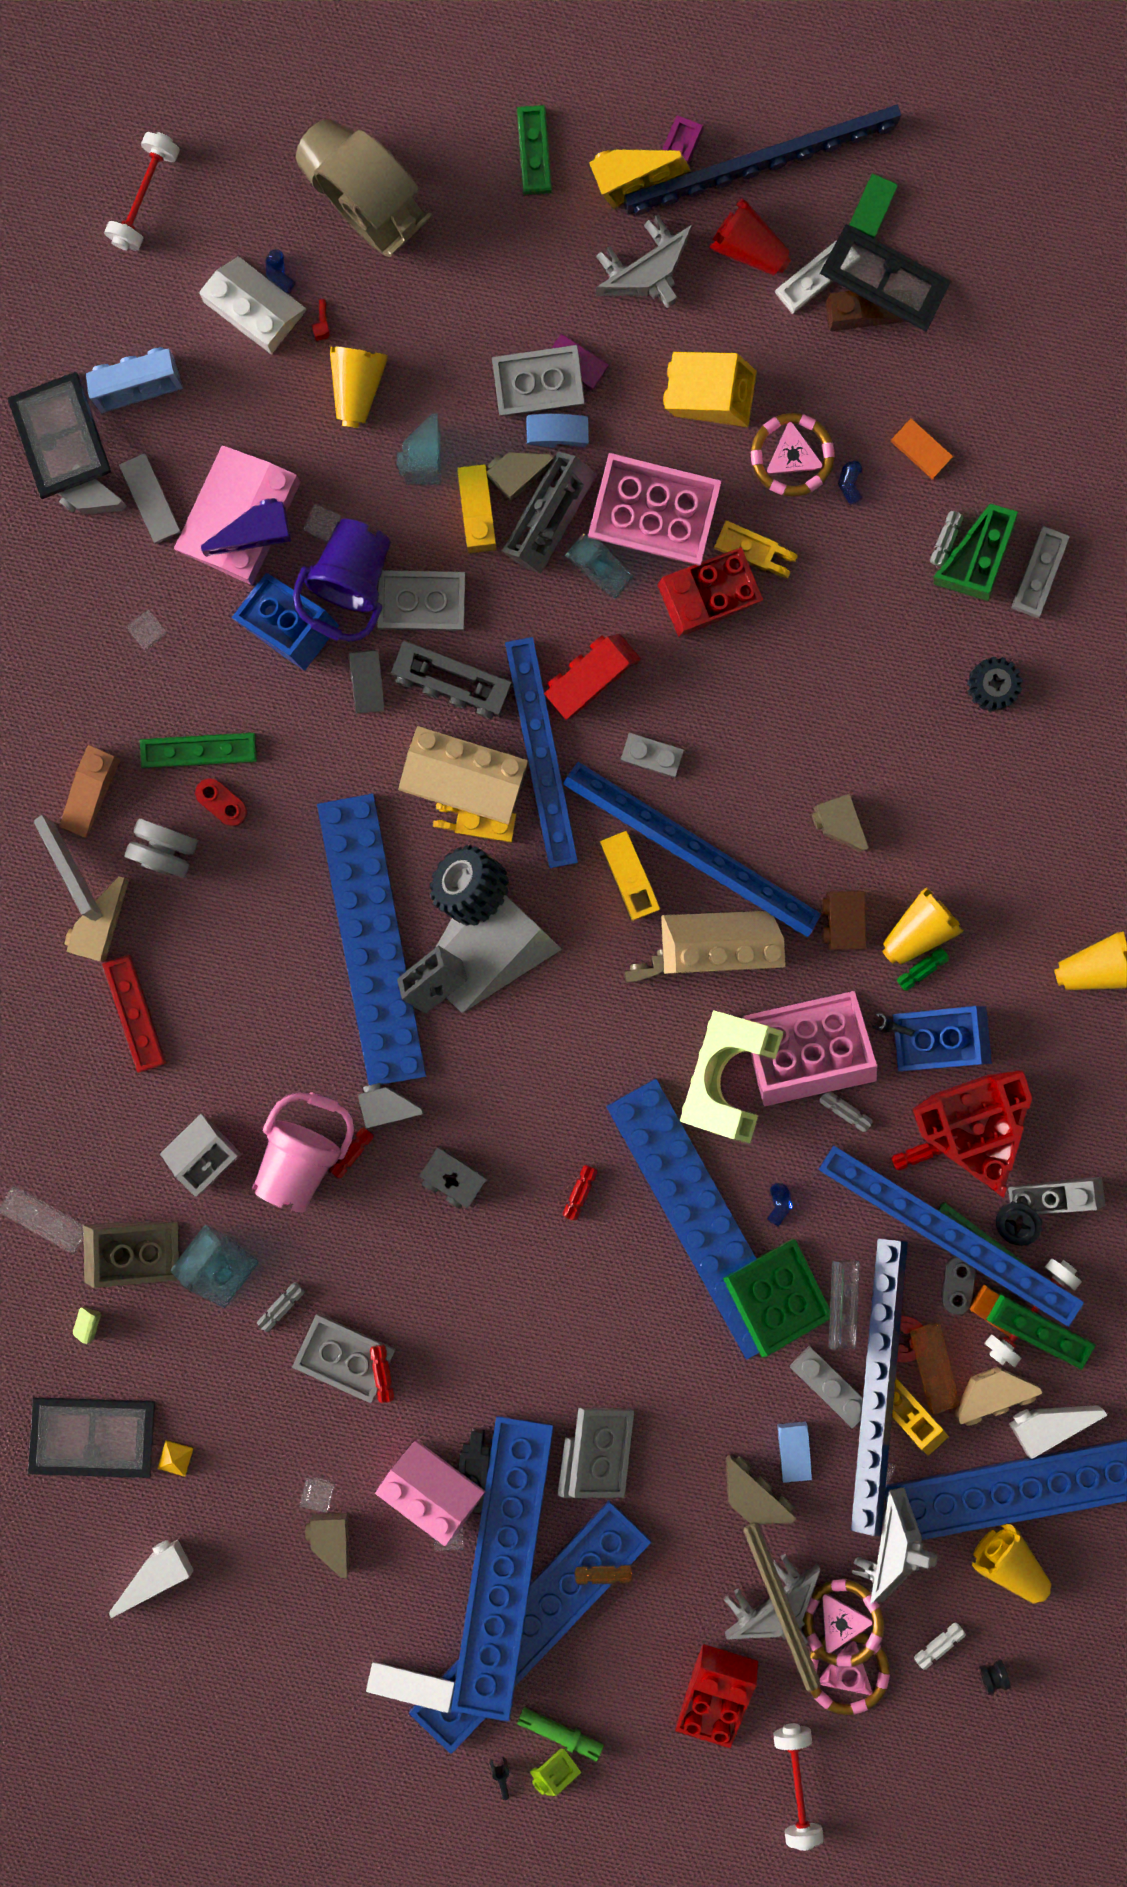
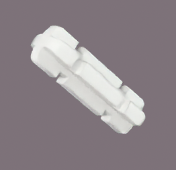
(939, 1646)

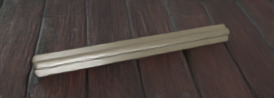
(782, 1607)

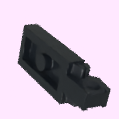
(475, 1462)

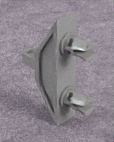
(650, 273)
(899, 1549)
(763, 1620)

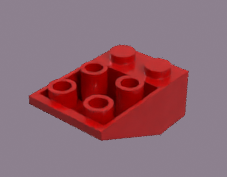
(709, 591)
(717, 1696)

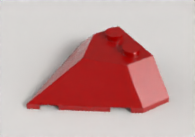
(978, 1124)

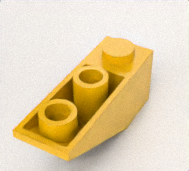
(629, 876)

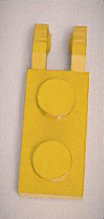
(756, 548)
(476, 825)

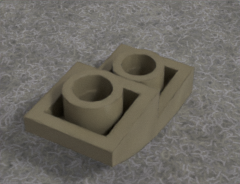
(640, 971)

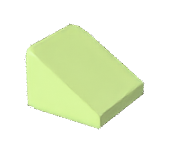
(86, 1324)

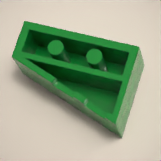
(978, 558)

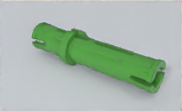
(563, 1735)

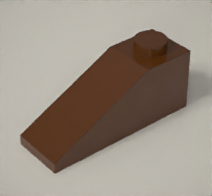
(852, 311)

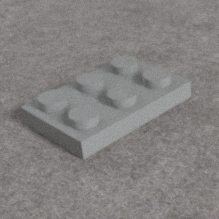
(538, 380)
(422, 600)
(339, 1357)
(601, 1452)

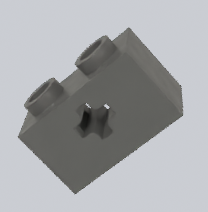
(432, 979)
(469, 1178)

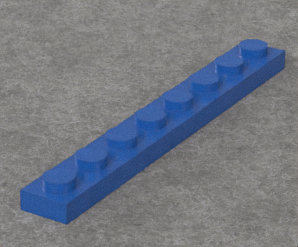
(541, 752)

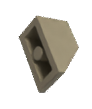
(517, 472)
(840, 822)
(330, 1540)

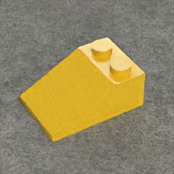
(633, 170)

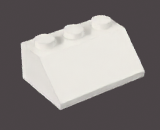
(252, 303)

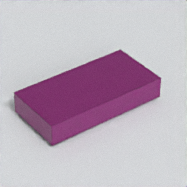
(591, 366)

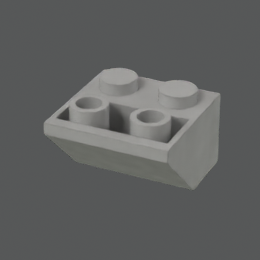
(199, 1155)

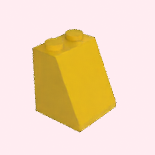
(710, 387)

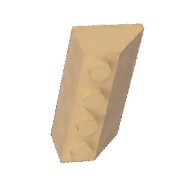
(462, 775)
(721, 942)

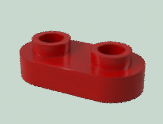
(220, 802)

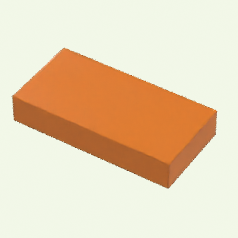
(921, 448)

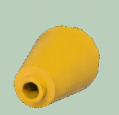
(355, 382)
(920, 929)
(1096, 966)
(1011, 1564)

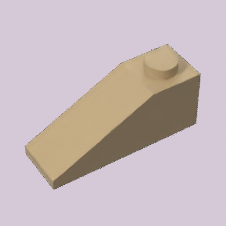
(94, 938)

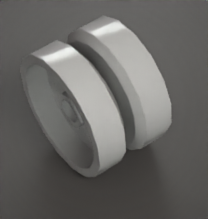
(161, 849)

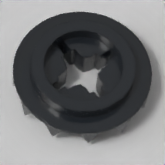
(1007, 1227)

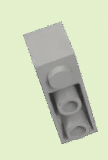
(1061, 1195)

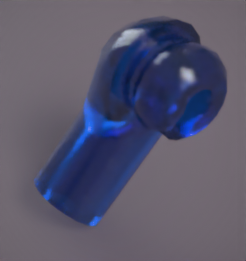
(848, 479)
(782, 1201)

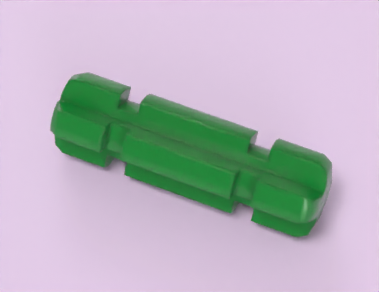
(923, 969)

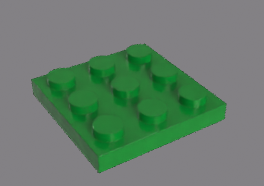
(778, 1297)

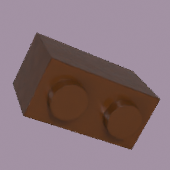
(844, 920)

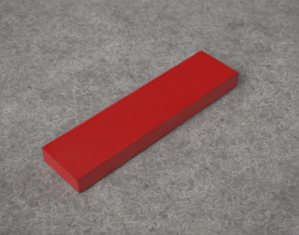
(134, 1013)

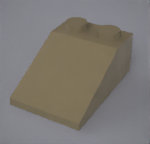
(129, 1253)

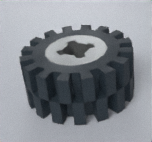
(984, 686)

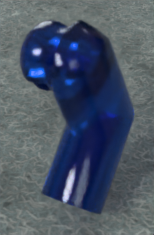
(275, 271)

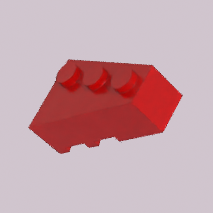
(591, 674)

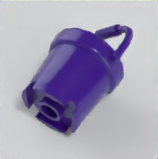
(346, 576)

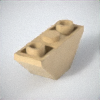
(993, 1393)

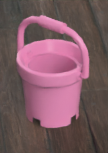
(298, 1156)

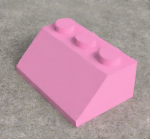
(430, 1492)

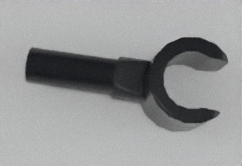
(889, 1025)
(501, 1774)

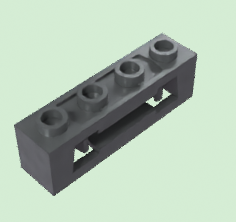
(550, 512)
(407, 663)

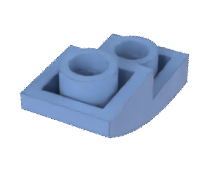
(555, 429)

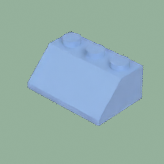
(133, 380)

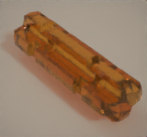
(603, 1575)

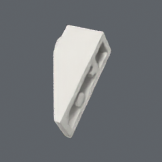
(1047, 1427)
(161, 1571)

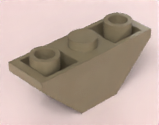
(753, 1496)

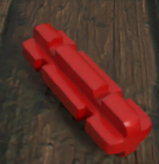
(356, 1147)
(914, 1155)
(580, 1192)
(382, 1373)

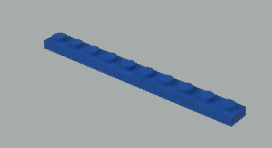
(692, 849)
(951, 1236)

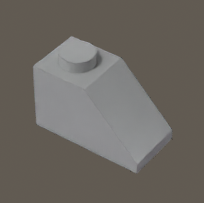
(91, 499)
(385, 1106)

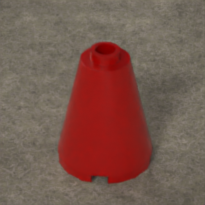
(751, 241)

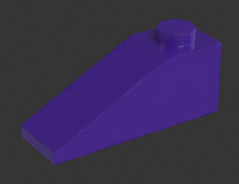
(255, 528)

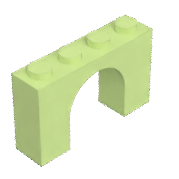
(705, 1103)

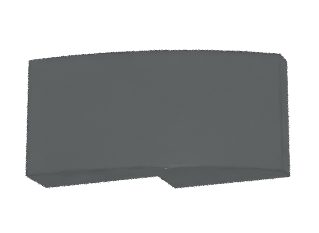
(366, 681)

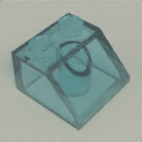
(422, 454)
(214, 1266)

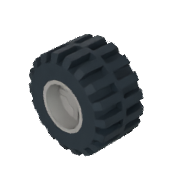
(469, 885)

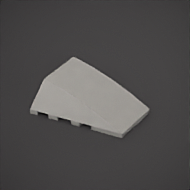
(495, 952)

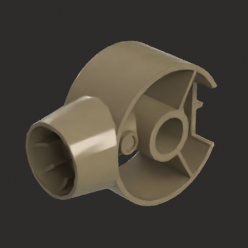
(362, 184)

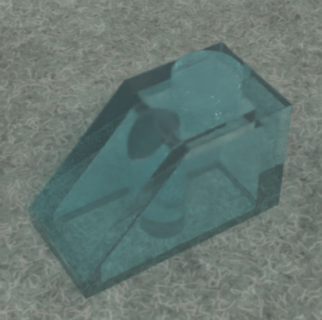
(599, 565)

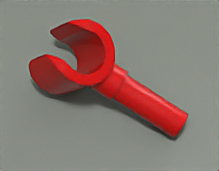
(321, 329)

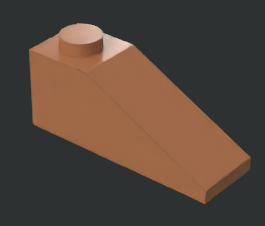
(88, 790)

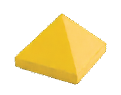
(175, 1458)

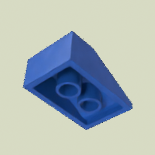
(273, 619)
(943, 1038)

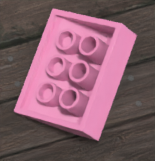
(229, 491)
(654, 509)
(819, 1051)

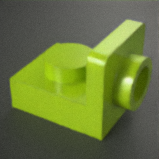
(555, 1774)

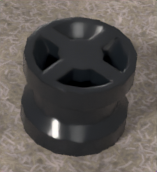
(994, 1677)

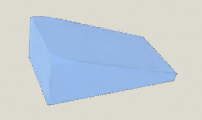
(794, 1451)

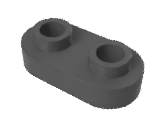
(956, 1285)

